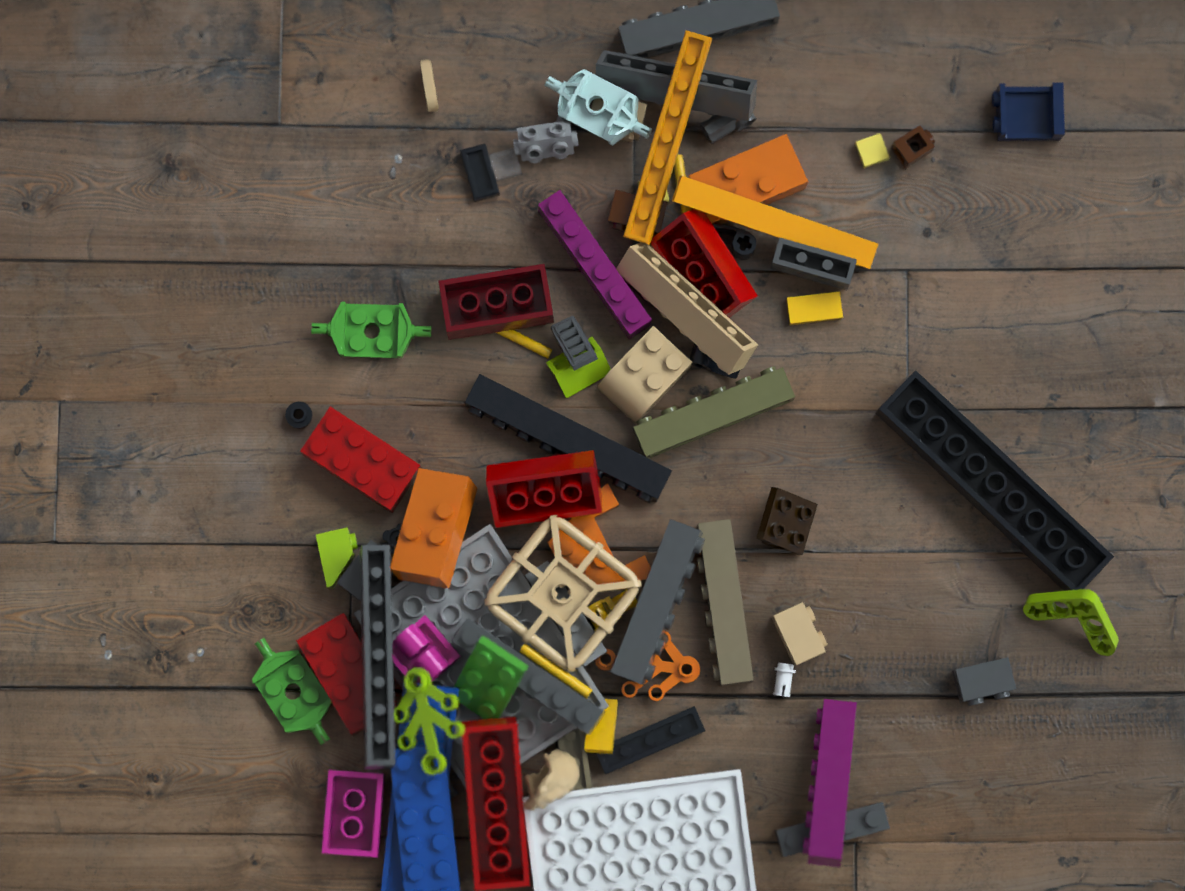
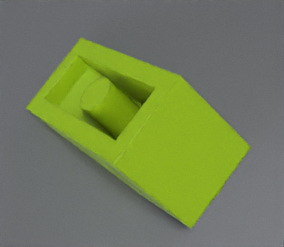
(336, 553)

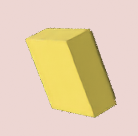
(872, 150)

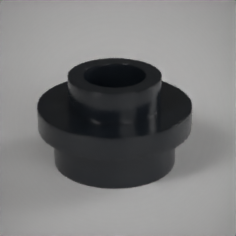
(298, 423)

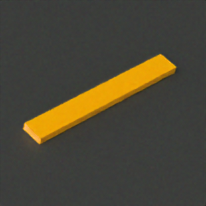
(667, 137)
(772, 220)

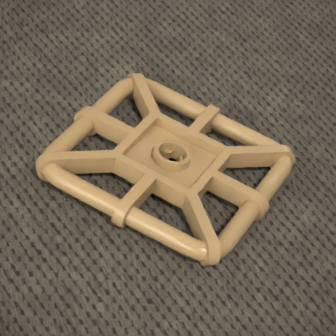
(563, 611)

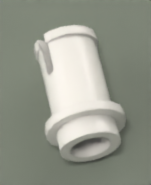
(783, 679)

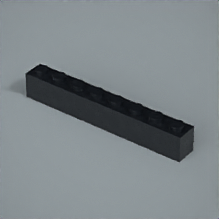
(566, 436)

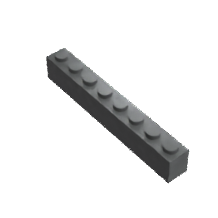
(377, 657)

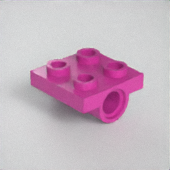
(425, 648)

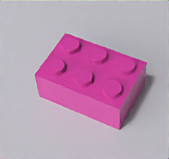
(353, 813)

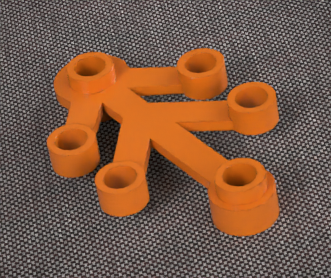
(661, 666)

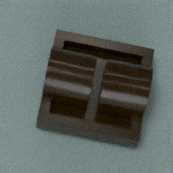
(786, 521)

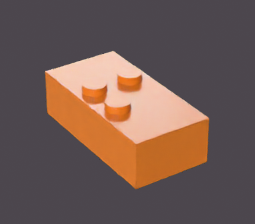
(759, 174)
(433, 528)

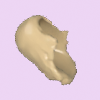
(553, 781)

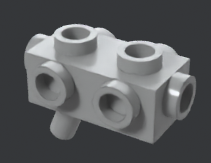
(545, 141)

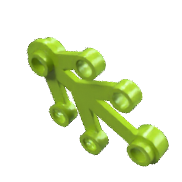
(425, 717)

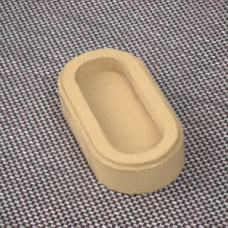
(429, 85)

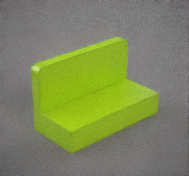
(572, 380)

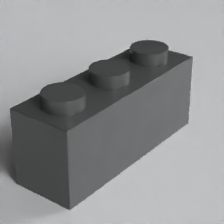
(813, 264)

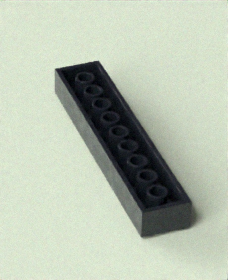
(994, 484)

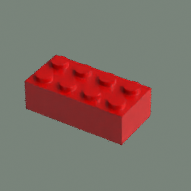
(705, 261)
(360, 459)
(544, 487)
(337, 661)

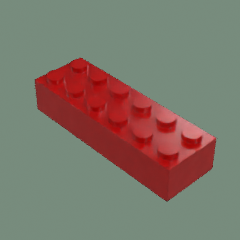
(495, 803)

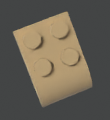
(644, 375)

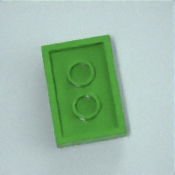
(489, 679)

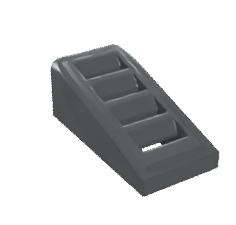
(572, 342)

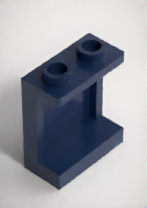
(1029, 113)

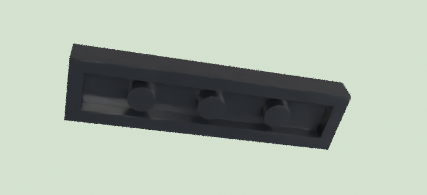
(652, 739)

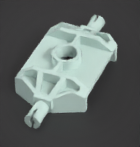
(612, 121)

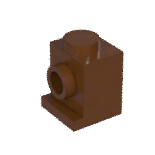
(917, 136)

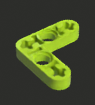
(1080, 604)

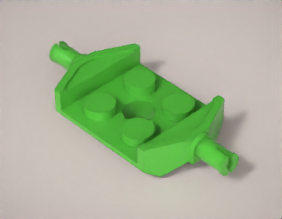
(351, 321)
(276, 675)

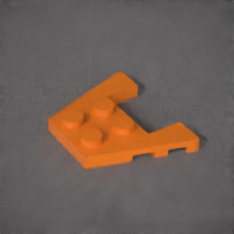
(575, 553)

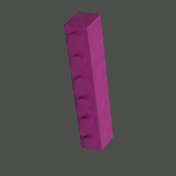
(594, 264)
(832, 783)

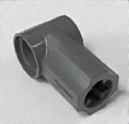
(720, 126)

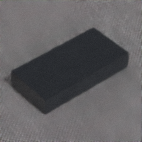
(479, 172)

